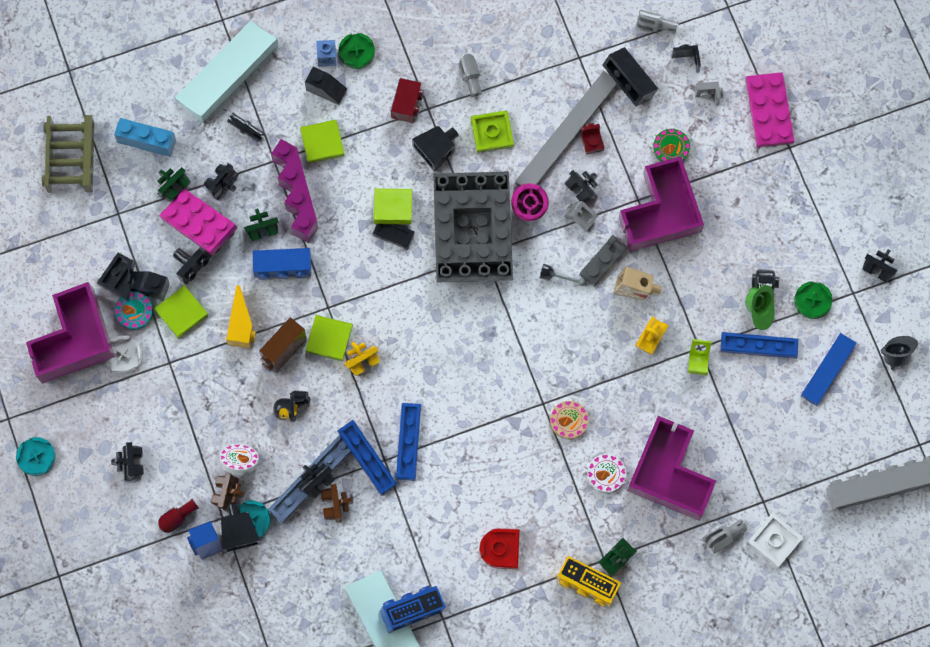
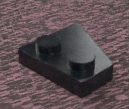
(118, 276)

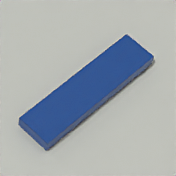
(759, 345)
(828, 369)
(408, 441)
(366, 457)

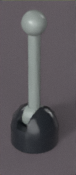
(547, 273)

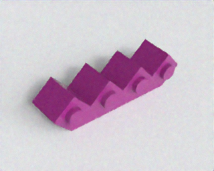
(299, 199)

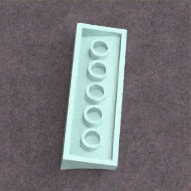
(227, 71)
(368, 598)

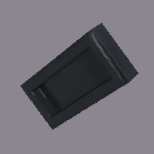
(394, 234)

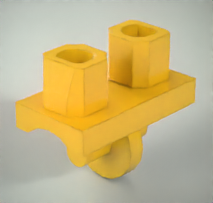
(651, 335)
(369, 354)

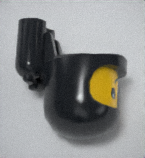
(288, 407)

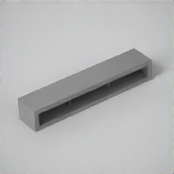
(879, 485)

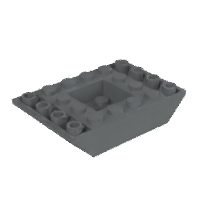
(470, 202)

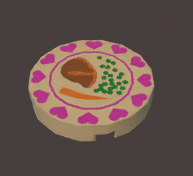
(569, 420)

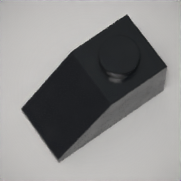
(325, 86)
(150, 284)

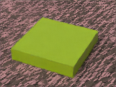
(492, 131)
(322, 141)
(392, 206)
(181, 311)
(329, 338)

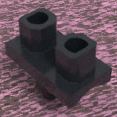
(576, 180)
(223, 182)
(871, 262)
(129, 453)
(313, 476)

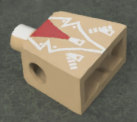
(636, 284)

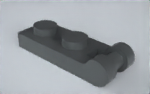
(602, 261)

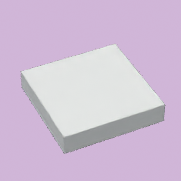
(775, 540)

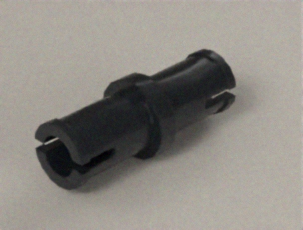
(245, 127)

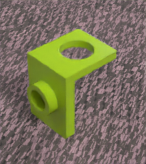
(699, 359)

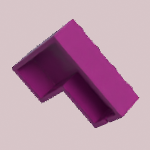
(671, 212)
(80, 341)
(663, 479)

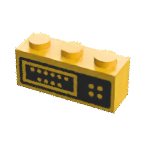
(588, 582)

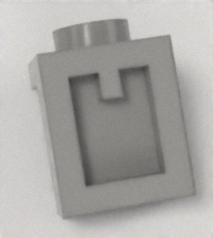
(708, 89)
(581, 214)

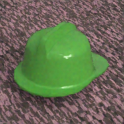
(761, 306)

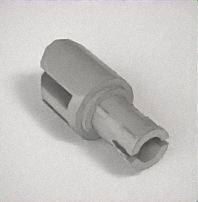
(654, 22)
(470, 74)
(724, 536)

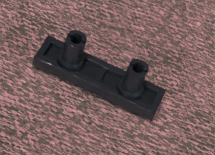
(193, 263)

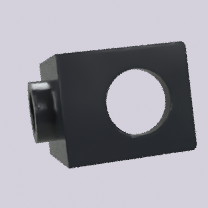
(686, 51)

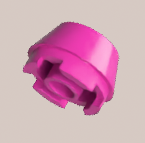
(529, 202)

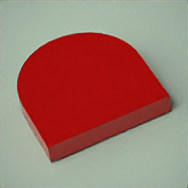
(500, 548)

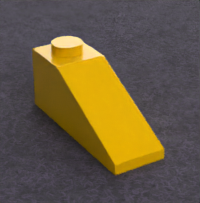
(240, 327)

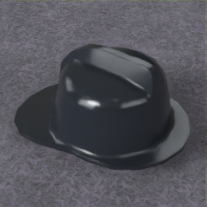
(899, 351)

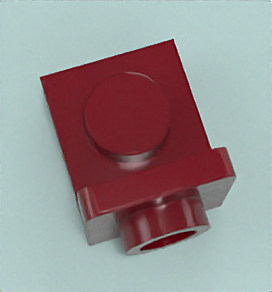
(592, 138)

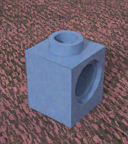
(326, 53)

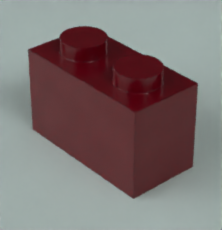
(406, 100)

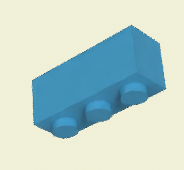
(145, 137)

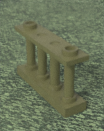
(85, 162)

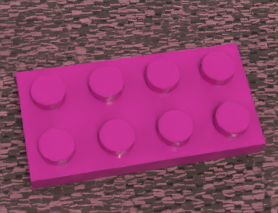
(769, 109)
(198, 221)

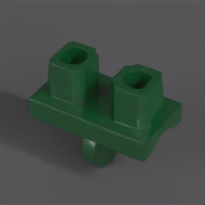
(179, 178)
(253, 230)
(617, 557)

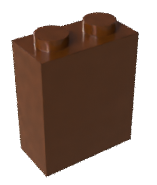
(282, 345)

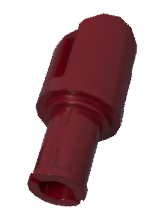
(176, 516)

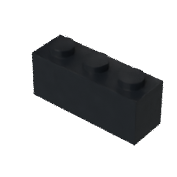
(630, 76)

